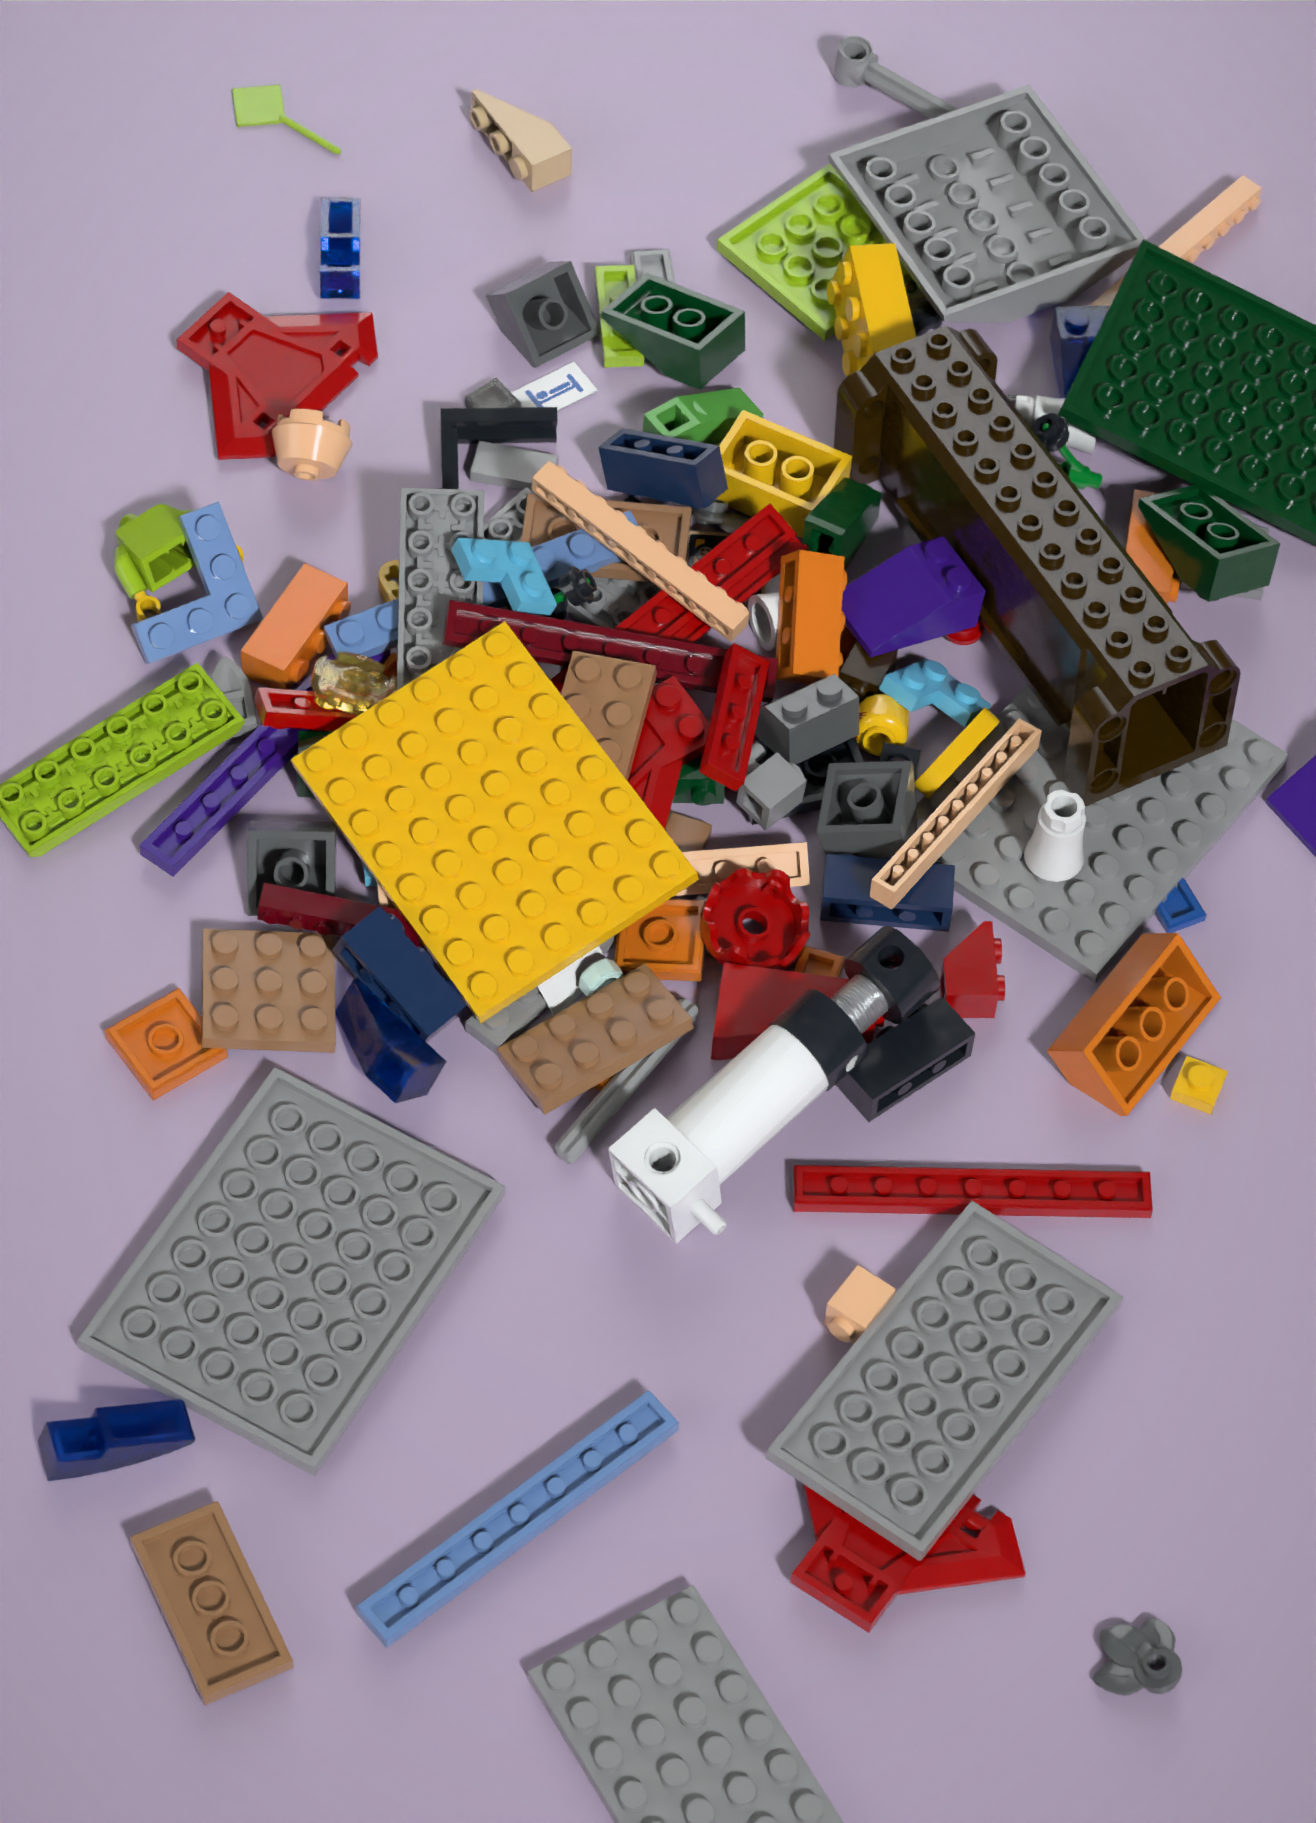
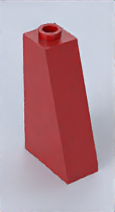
(755, 997)

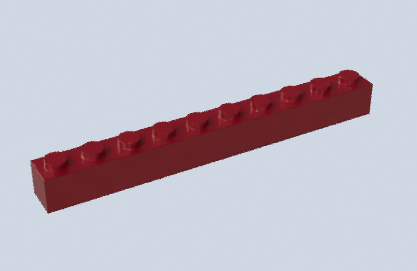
(318, 911)

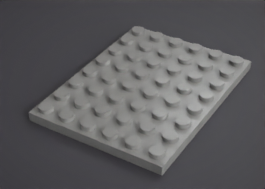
(1132, 841)
(292, 1270)

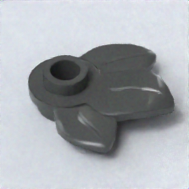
(717, 515)
(1134, 1654)

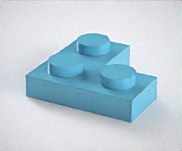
(512, 566)
(930, 683)

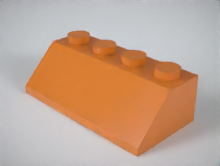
(1135, 1022)

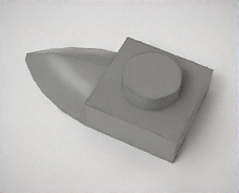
(236, 688)

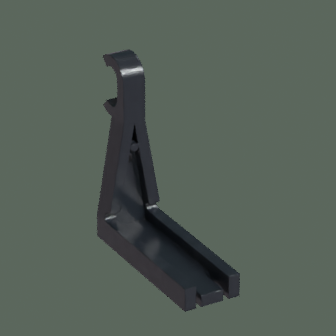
(491, 426)

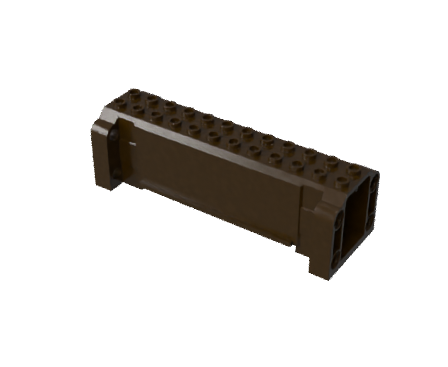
(1054, 576)

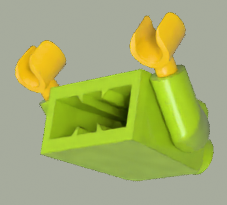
(151, 554)

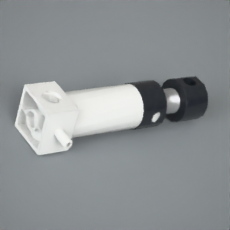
(680, 1161)

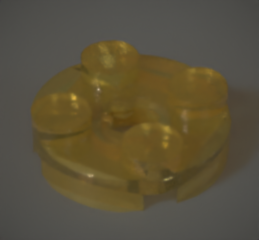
(350, 683)

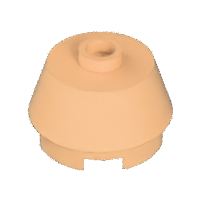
(310, 445)

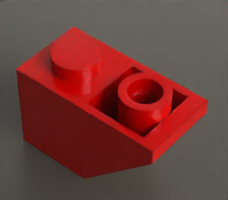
(970, 974)

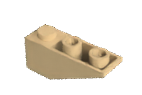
(525, 141)

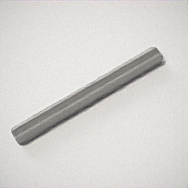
(611, 1099)

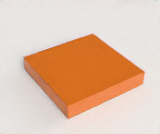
(665, 941)
(163, 1044)

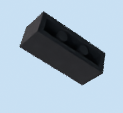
(908, 1058)

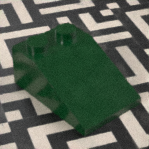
(678, 329)
(1210, 542)

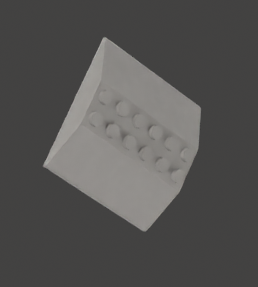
(991, 208)

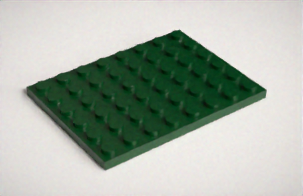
(1206, 387)

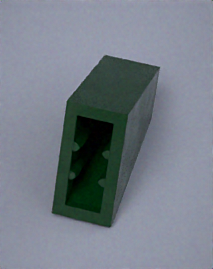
(842, 520)

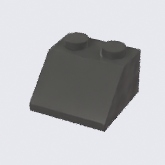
(544, 312)
(809, 719)
(868, 808)
(291, 857)

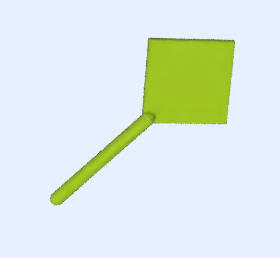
(264, 107)

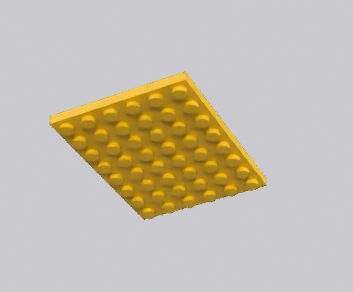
(494, 821)

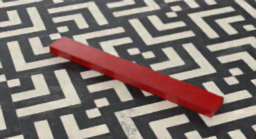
(952, 1189)

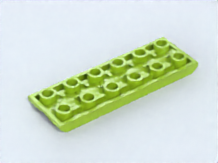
(116, 760)

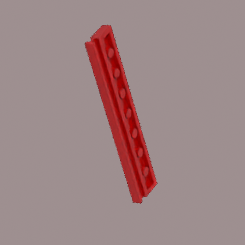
(737, 565)

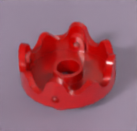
(766, 900)

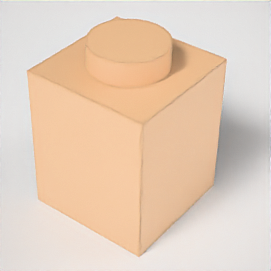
(856, 1304)

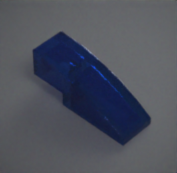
(340, 248)
(114, 1438)

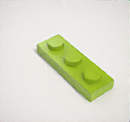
(611, 283)

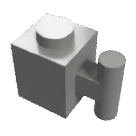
(770, 788)

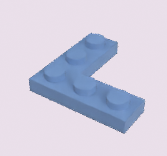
(229, 596)

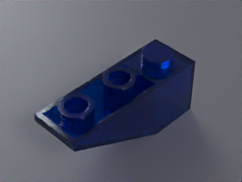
(386, 1046)

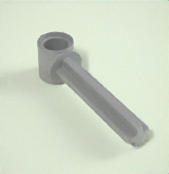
(858, 65)

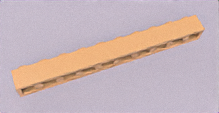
(1205, 226)
(640, 550)
(955, 814)

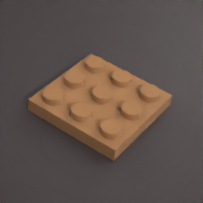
(268, 990)

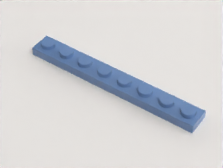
(377, 627)
(516, 1519)

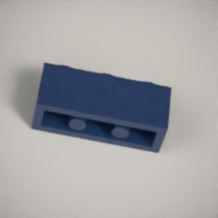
(663, 468)
(848, 897)
(399, 973)

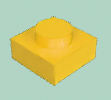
(1198, 1085)

